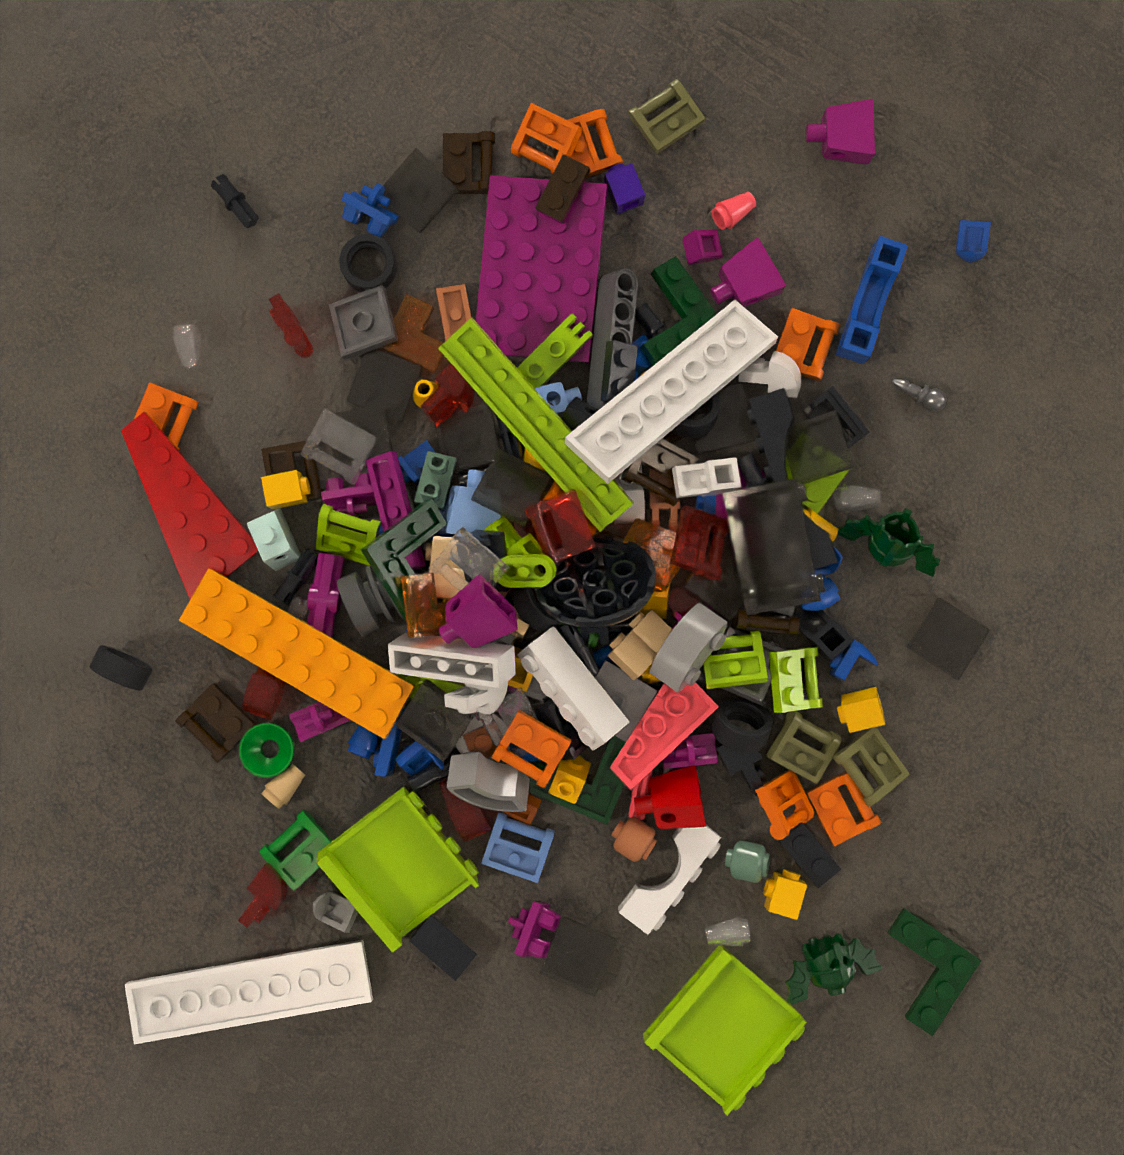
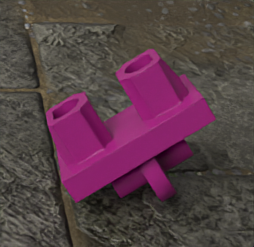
(351, 499)
(315, 720)
(693, 751)
(529, 926)

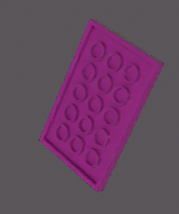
(537, 267)

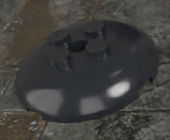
(599, 584)

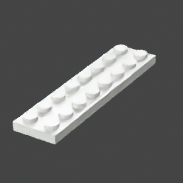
(670, 391)
(248, 991)

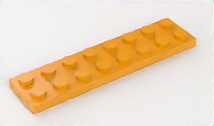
(297, 653)

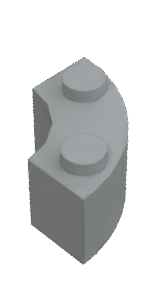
(688, 647)
(487, 783)

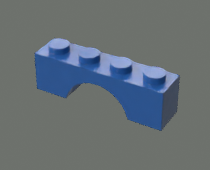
(866, 310)

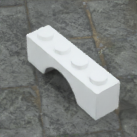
(647, 904)

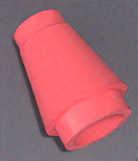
(732, 210)

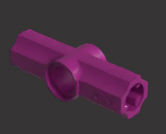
(324, 596)

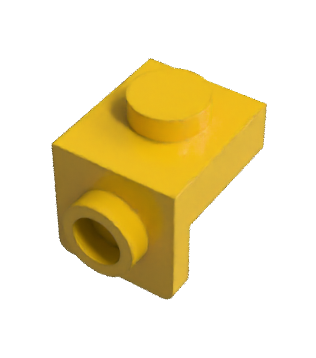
(570, 779)

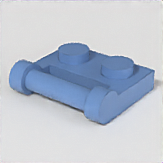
(516, 857)

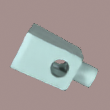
(274, 540)

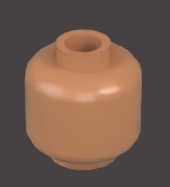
(634, 839)

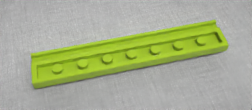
(532, 421)

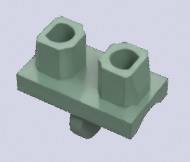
(435, 479)

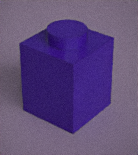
(624, 187)

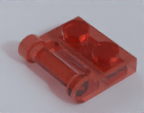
(290, 325)
(569, 522)
(692, 542)

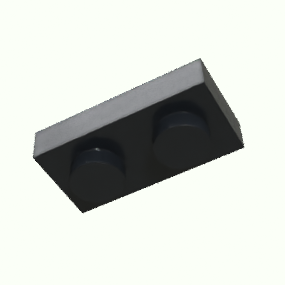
(618, 368)
(810, 855)

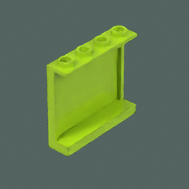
(397, 866)
(725, 1029)

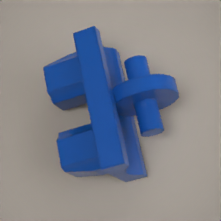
(357, 205)

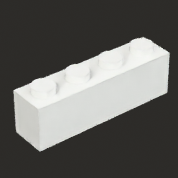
(456, 662)
(573, 688)

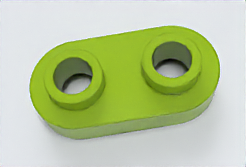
(527, 571)

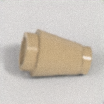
(283, 786)

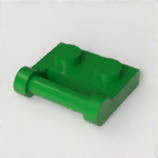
(302, 861)

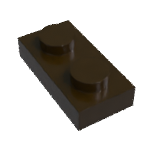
(562, 189)

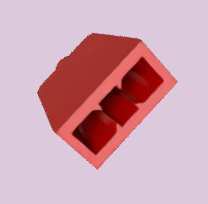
(674, 800)

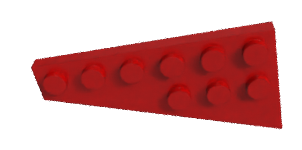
(190, 514)

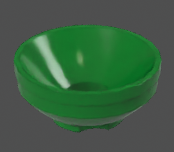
(252, 753)

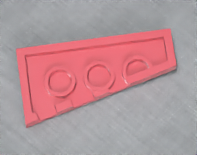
(660, 730)

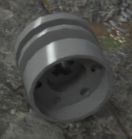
(366, 601)

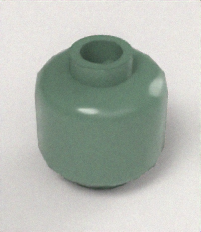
(748, 861)

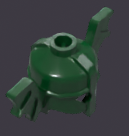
(892, 542)
(829, 966)

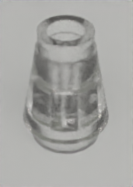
(187, 343)
(855, 498)
(729, 933)

